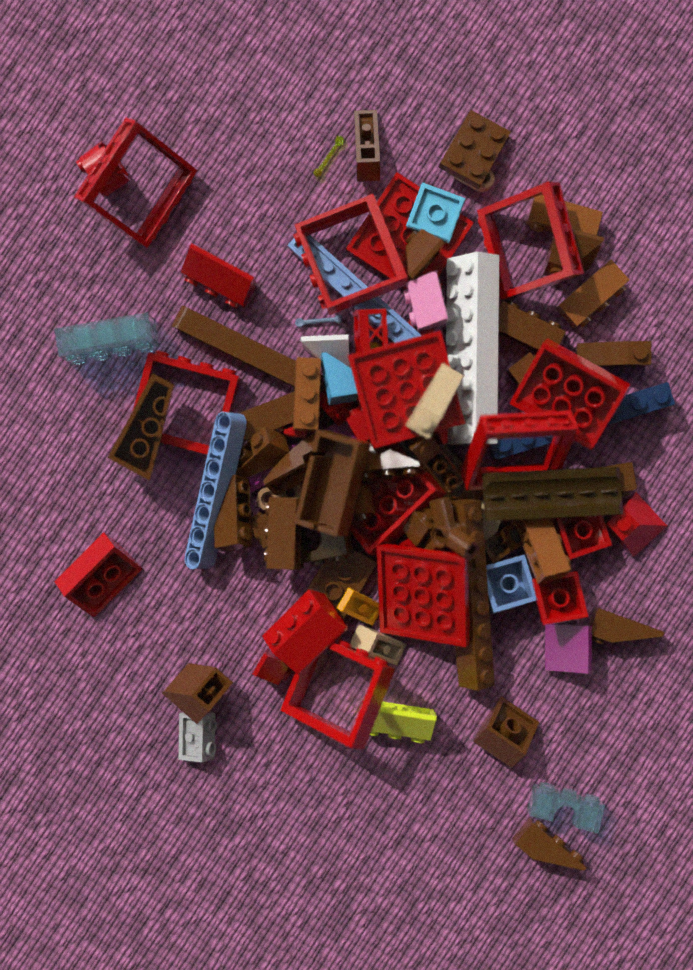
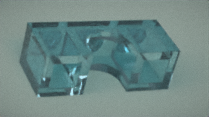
(546, 800)

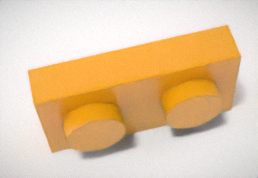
(359, 606)

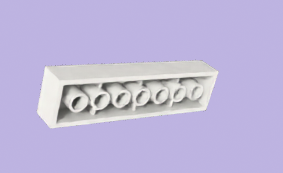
(473, 337)

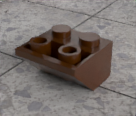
(197, 690)

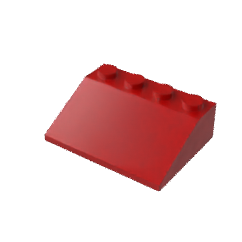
(568, 382)
(394, 505)

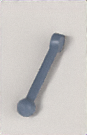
(300, 322)

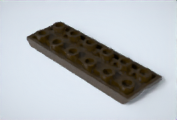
(552, 493)

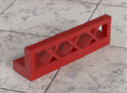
(362, 329)

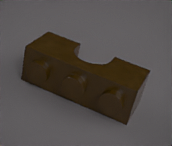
(330, 547)

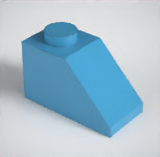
(337, 380)

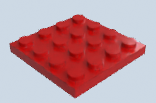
(396, 208)
(393, 382)
(423, 594)

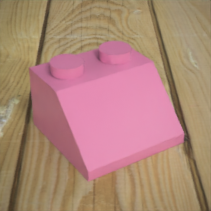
(426, 302)

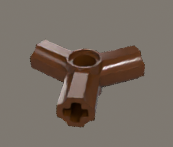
(449, 533)

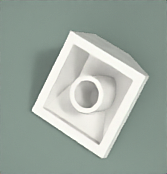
(332, 344)

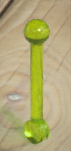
(339, 141)

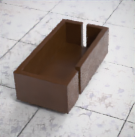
(332, 483)

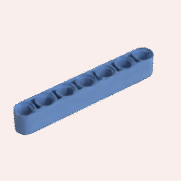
(218, 470)

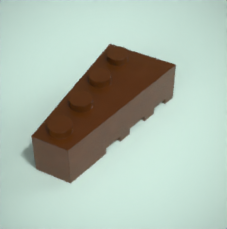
(143, 431)

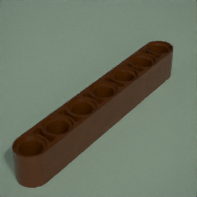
(236, 345)

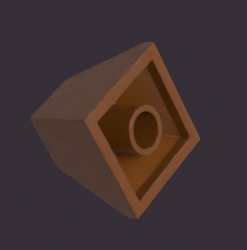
(588, 248)
(420, 252)

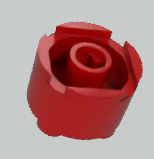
(117, 178)

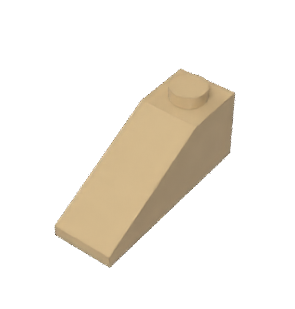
(434, 401)

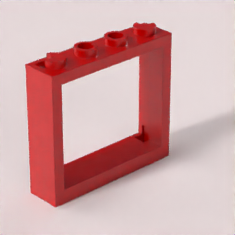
(108, 162)
(337, 216)
(561, 229)
(205, 369)
(519, 425)
(370, 706)

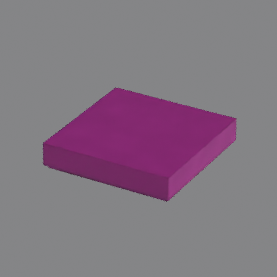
(568, 648)

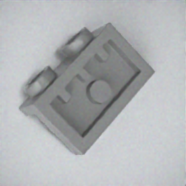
(197, 740)

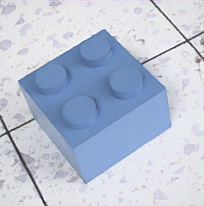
(509, 584)

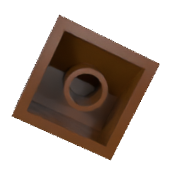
(506, 732)

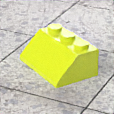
(405, 721)

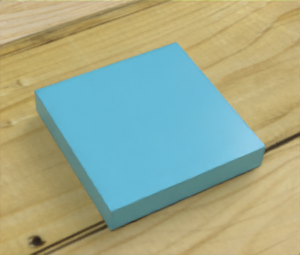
(435, 212)

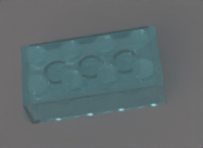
(106, 338)

